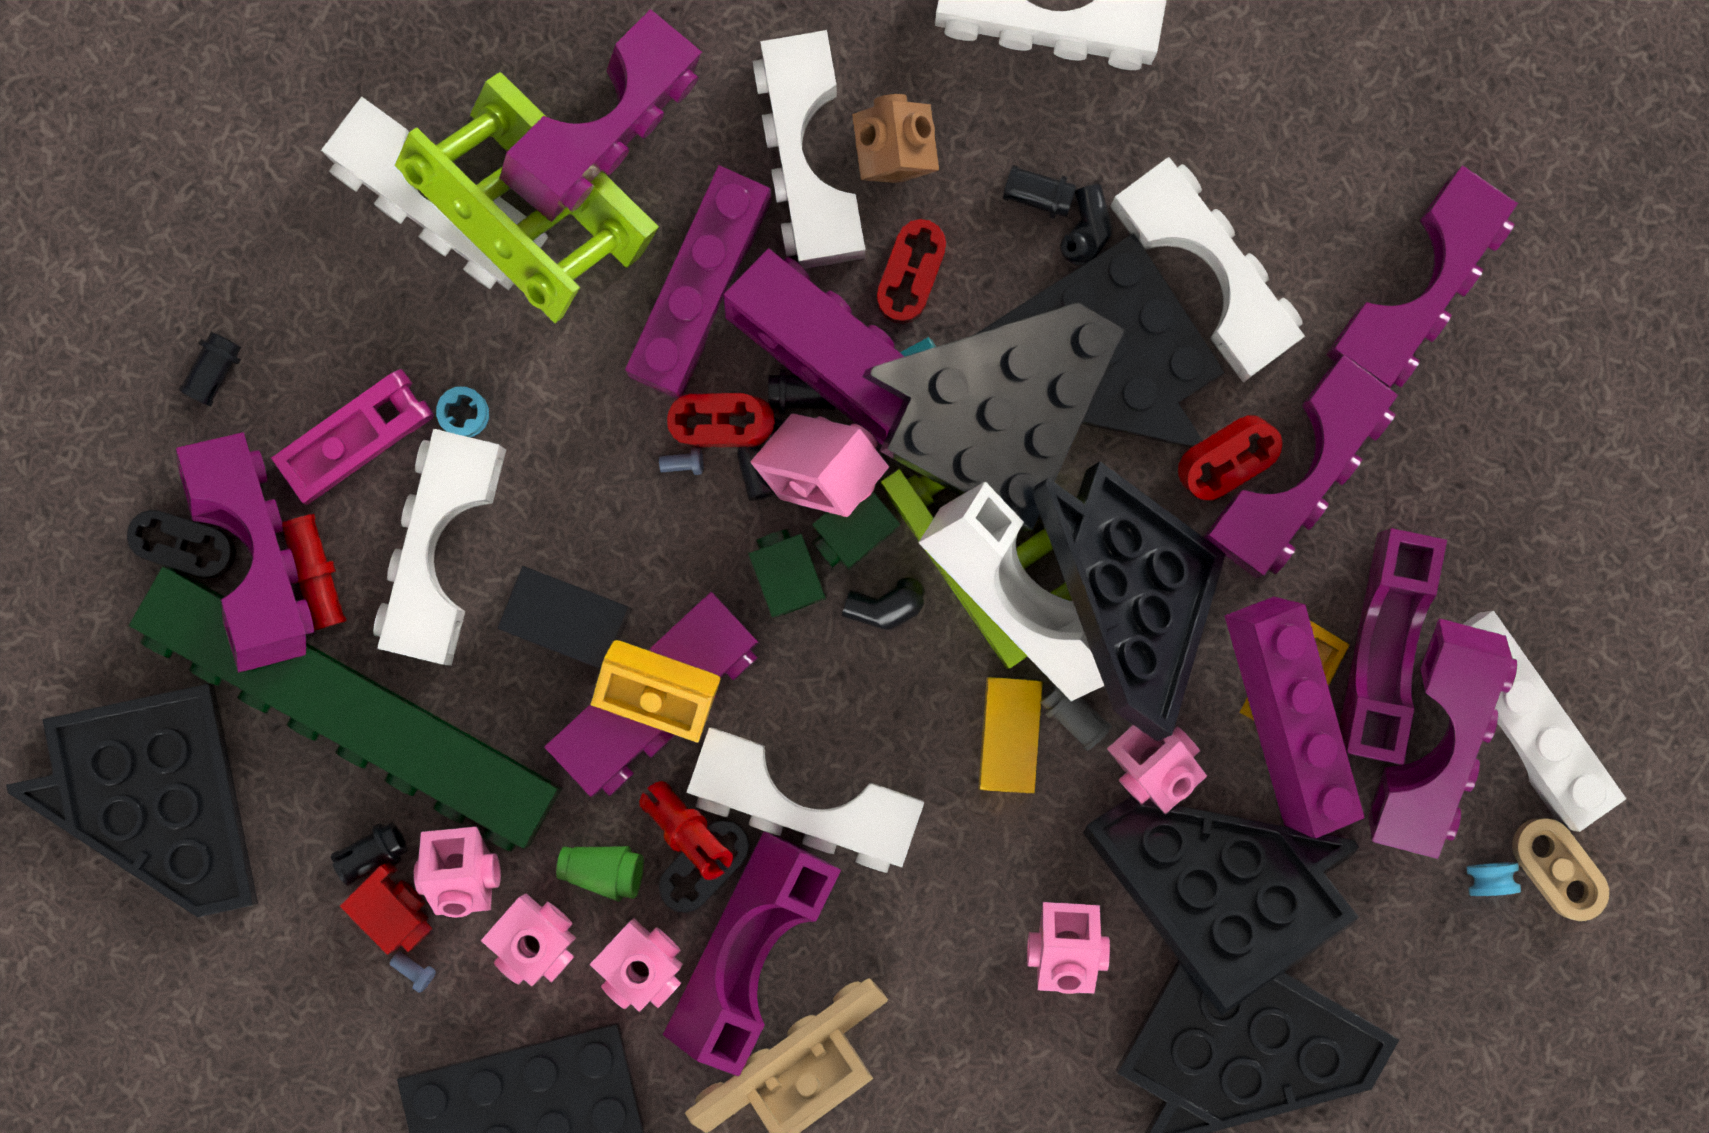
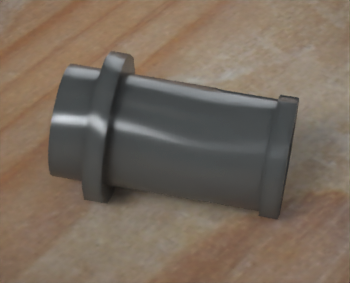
(1076, 717)

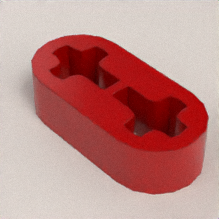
(923, 276)
(720, 432)
(1229, 457)

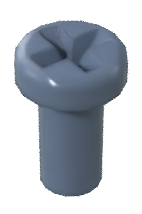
(681, 462)
(413, 971)

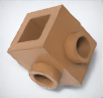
(895, 140)

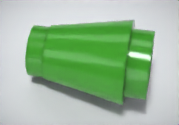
(602, 870)

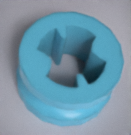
(453, 398)
(1493, 879)

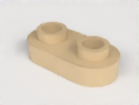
(1559, 867)

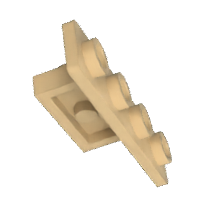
(800, 1074)

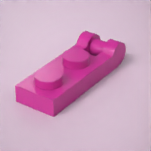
(351, 437)

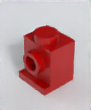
(388, 911)

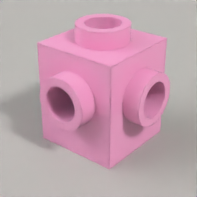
(1158, 769)
(456, 871)
(509, 941)
(638, 944)
(1068, 948)

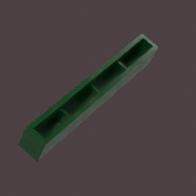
(355, 713)

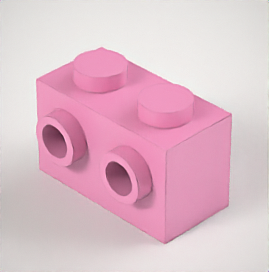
(821, 464)

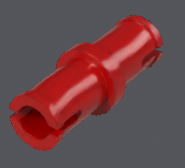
(313, 571)
(685, 830)

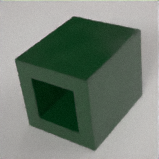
(854, 536)
(785, 573)

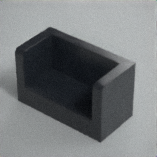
(563, 617)

